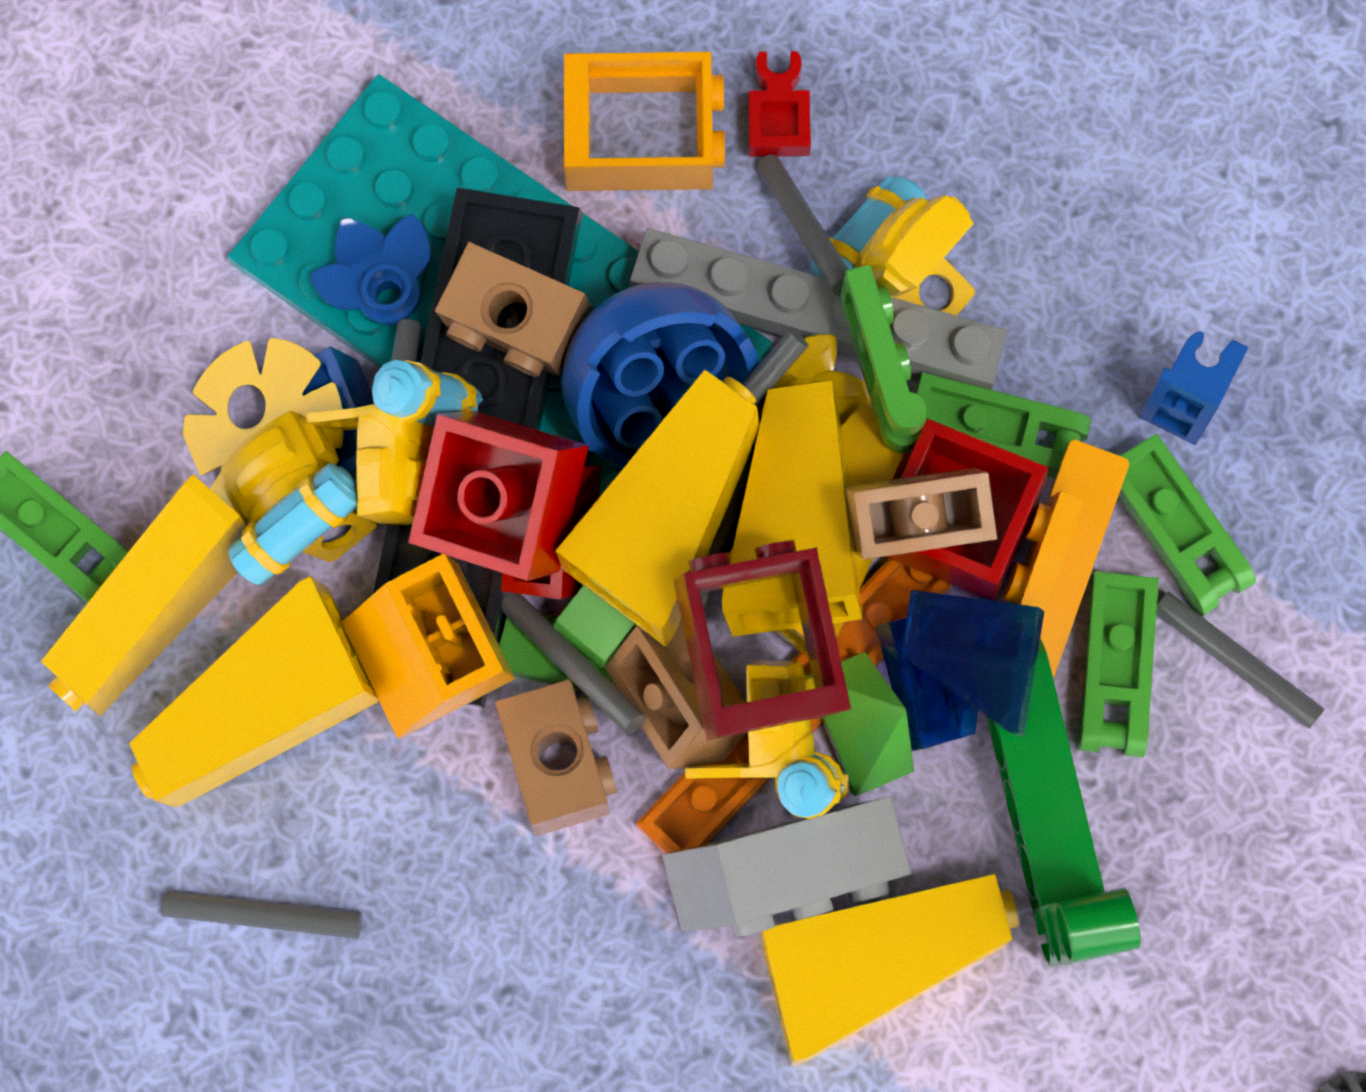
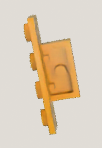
(1067, 540)

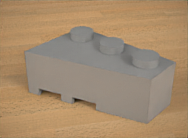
(788, 868)

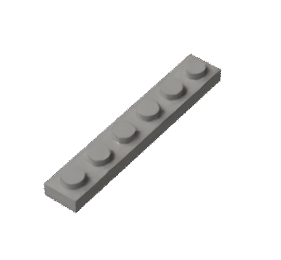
(787, 299)

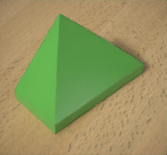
(874, 734)

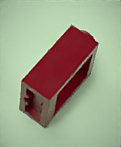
(772, 562)

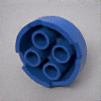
(644, 349)

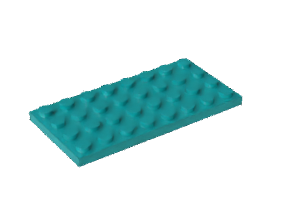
(398, 161)

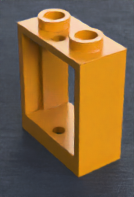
(635, 74)

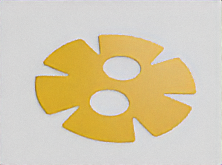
(283, 379)

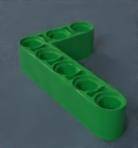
(1055, 836)

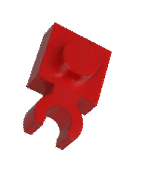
(778, 113)

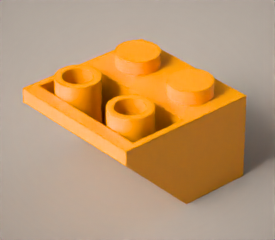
(426, 645)

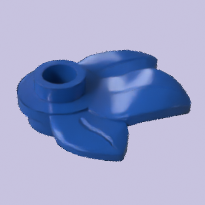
(373, 264)

